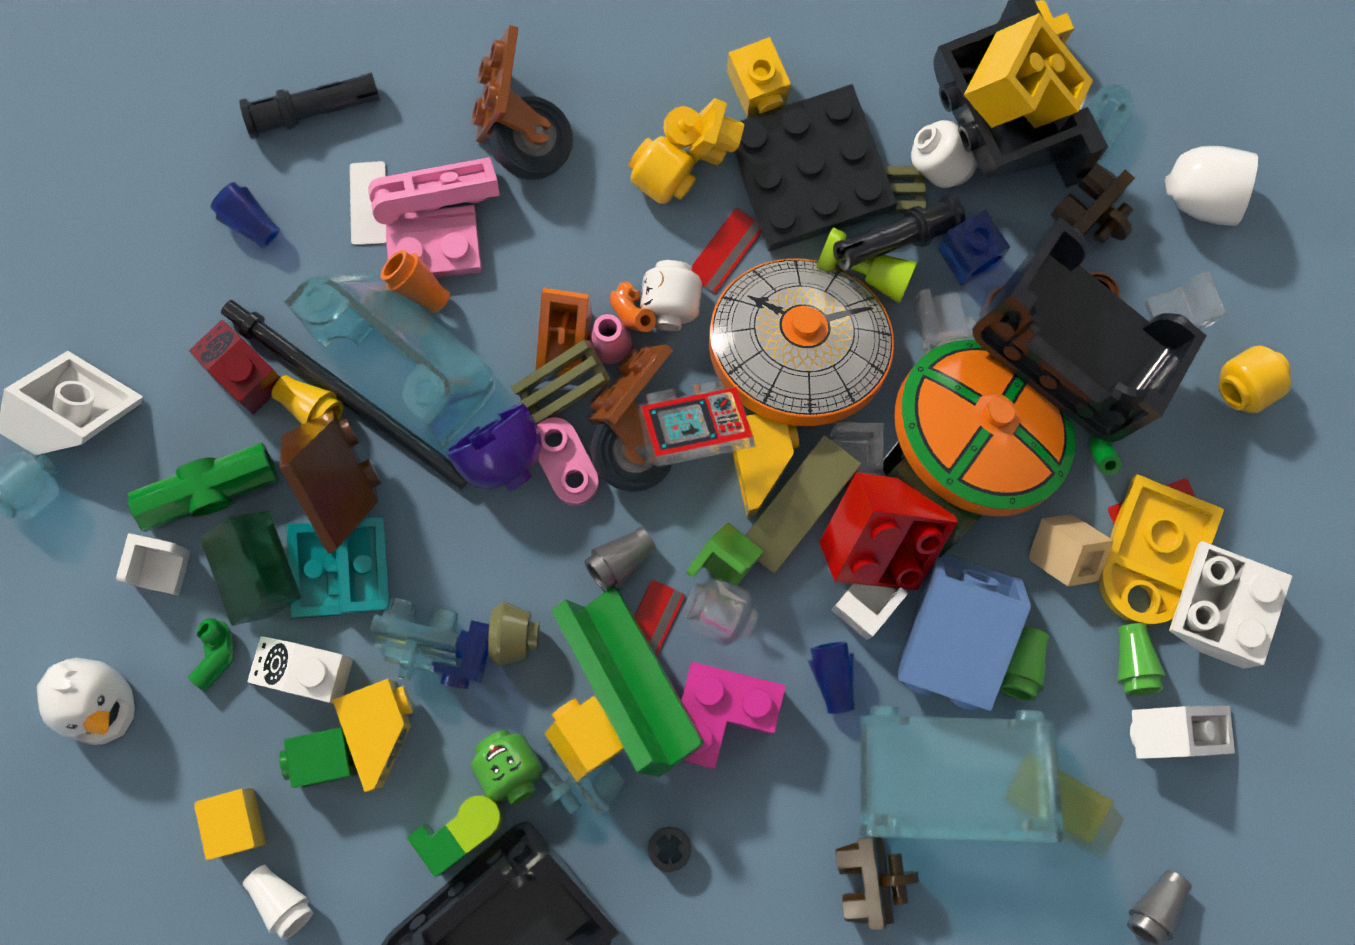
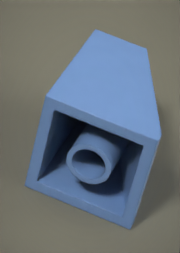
(963, 632)

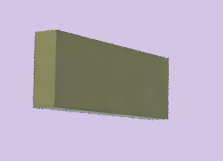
(801, 502)

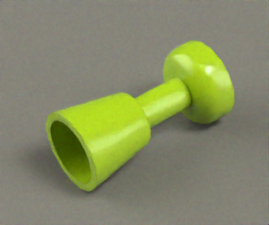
(883, 273)

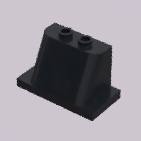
(1014, 146)

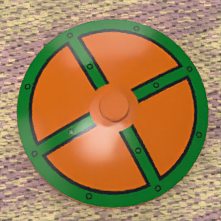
(981, 432)

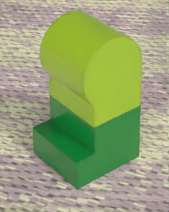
(474, 824)

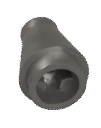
(618, 559)
(1159, 910)

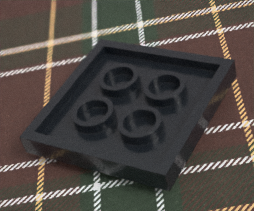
(812, 168)

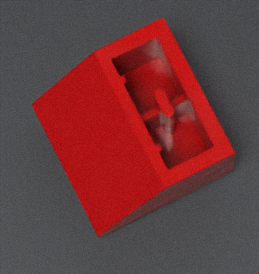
(885, 534)

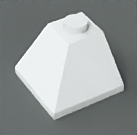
(63, 405)

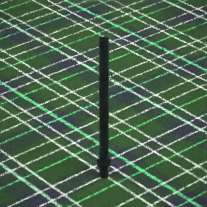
(253, 326)

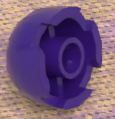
(499, 451)

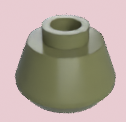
(511, 634)

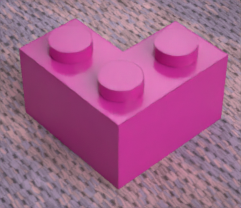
(724, 697)

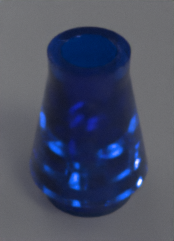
(242, 212)
(834, 675)

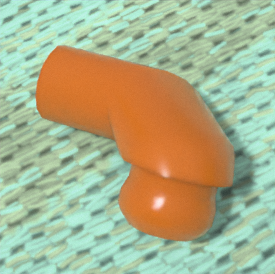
(631, 317)

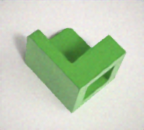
(727, 555)

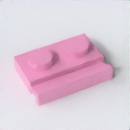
(441, 238)

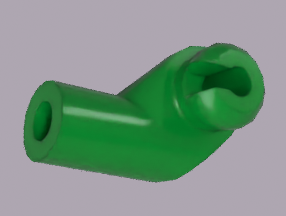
(1105, 456)
(218, 653)

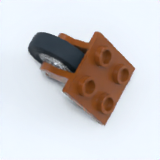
(525, 132)
(618, 440)

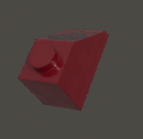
(236, 366)

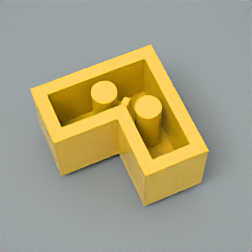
(1028, 75)

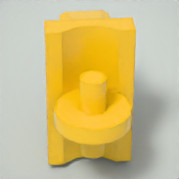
(706, 133)

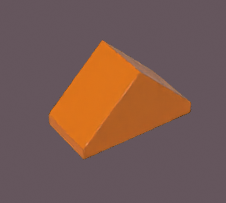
(562, 324)

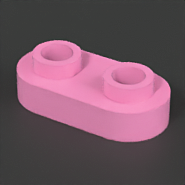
(565, 460)

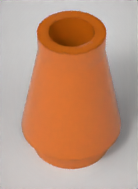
(413, 280)

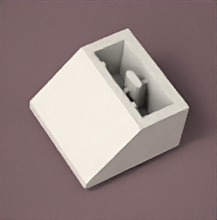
(1230, 606)

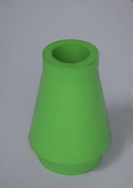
(1138, 662)
(1027, 666)

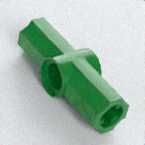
(202, 487)

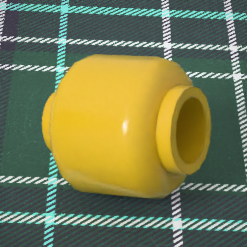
(662, 170)
(1255, 379)

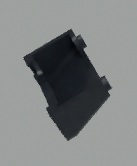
(1085, 342)
(509, 897)

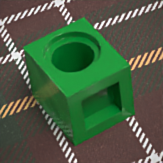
(317, 758)

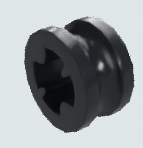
(684, 848)

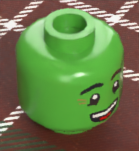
(506, 767)

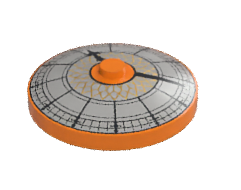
(801, 342)

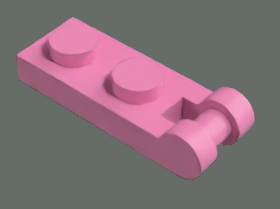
(432, 189)

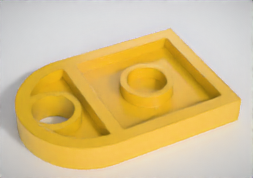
(1154, 548)

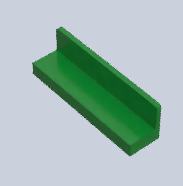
(629, 682)

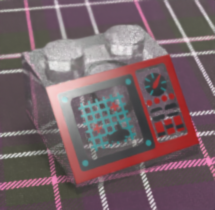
(693, 424)

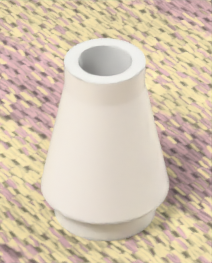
(278, 903)

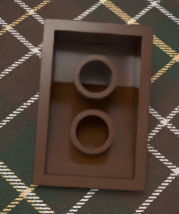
(329, 477)

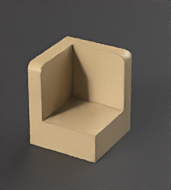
(1070, 550)

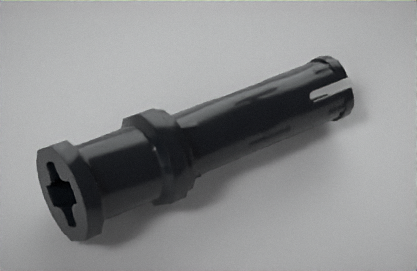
(288, 108)
(915, 228)

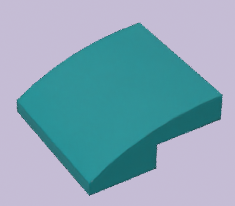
(344, 580)

